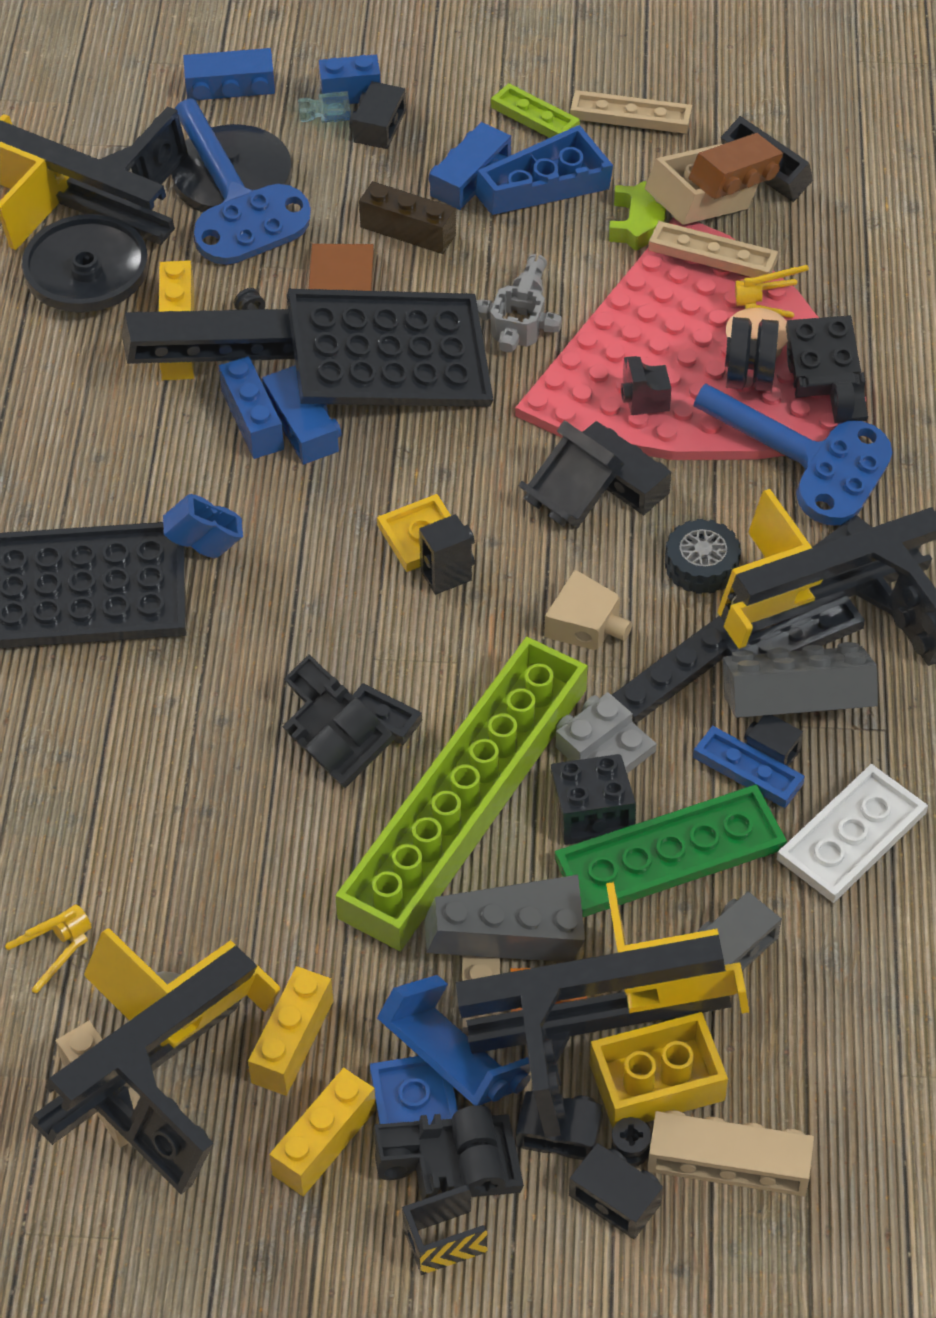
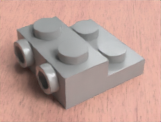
(603, 730)

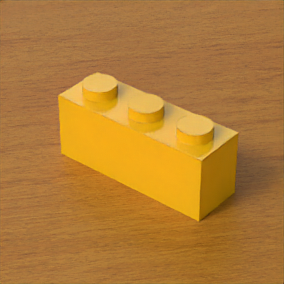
(291, 1031)
(323, 1132)

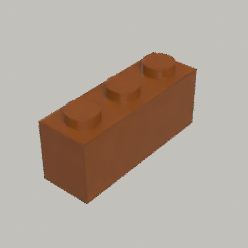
(735, 166)

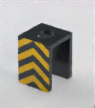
(450, 1249)

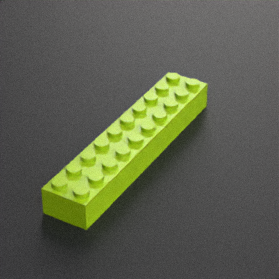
(461, 794)

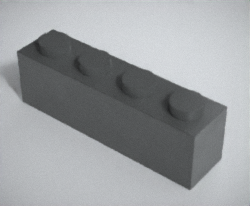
(744, 930)

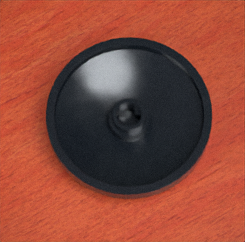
(255, 154)
(85, 263)

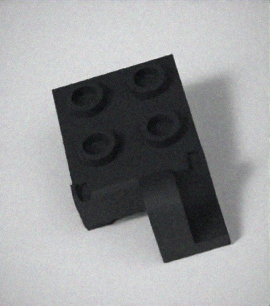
(827, 362)
(334, 723)
(451, 1153)

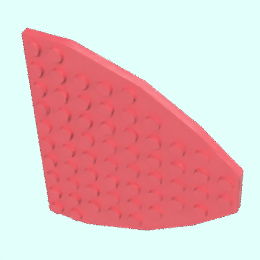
(675, 318)

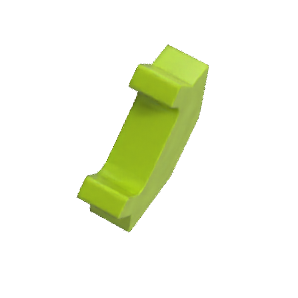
(642, 219)

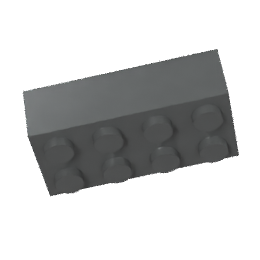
(800, 680)

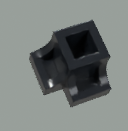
(645, 387)

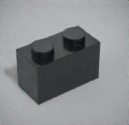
(378, 115)
(446, 553)
(616, 1190)

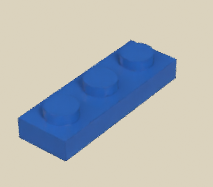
(748, 766)

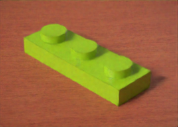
(532, 111)

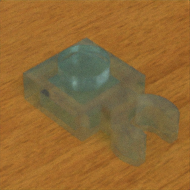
(330, 107)

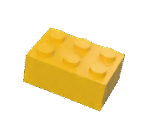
(658, 1069)

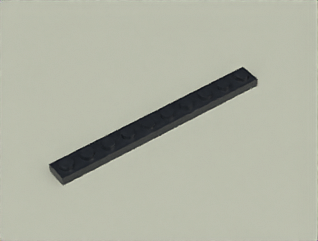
(694, 655)

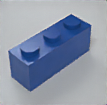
(229, 74)
(456, 175)
(251, 407)
(305, 425)

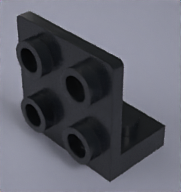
(593, 797)

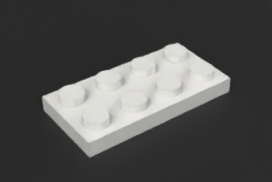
(852, 833)

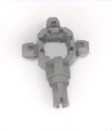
(524, 297)

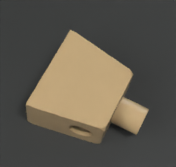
(585, 614)

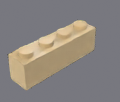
(731, 1153)

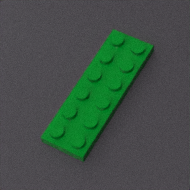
(672, 849)

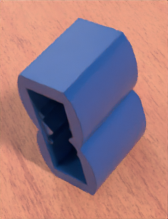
(202, 526)

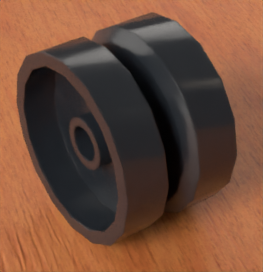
(751, 354)

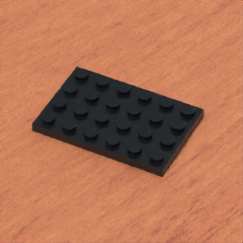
(388, 348)
(90, 585)

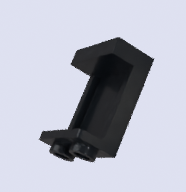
(572, 477)

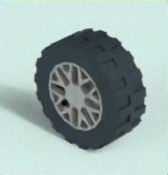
(701, 556)

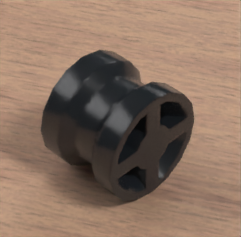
(634, 1151)

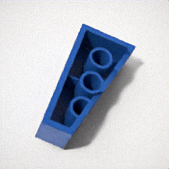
(545, 173)

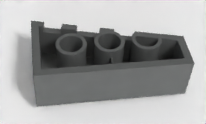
(509, 921)

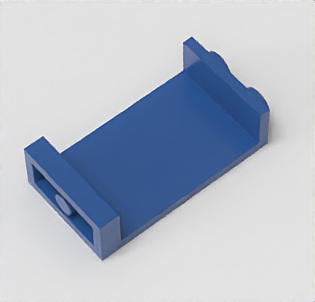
(416, 1021)

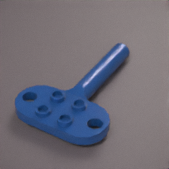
(247, 218)
(836, 469)

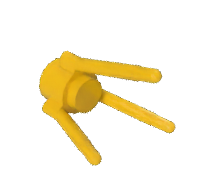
(750, 289)
(67, 926)

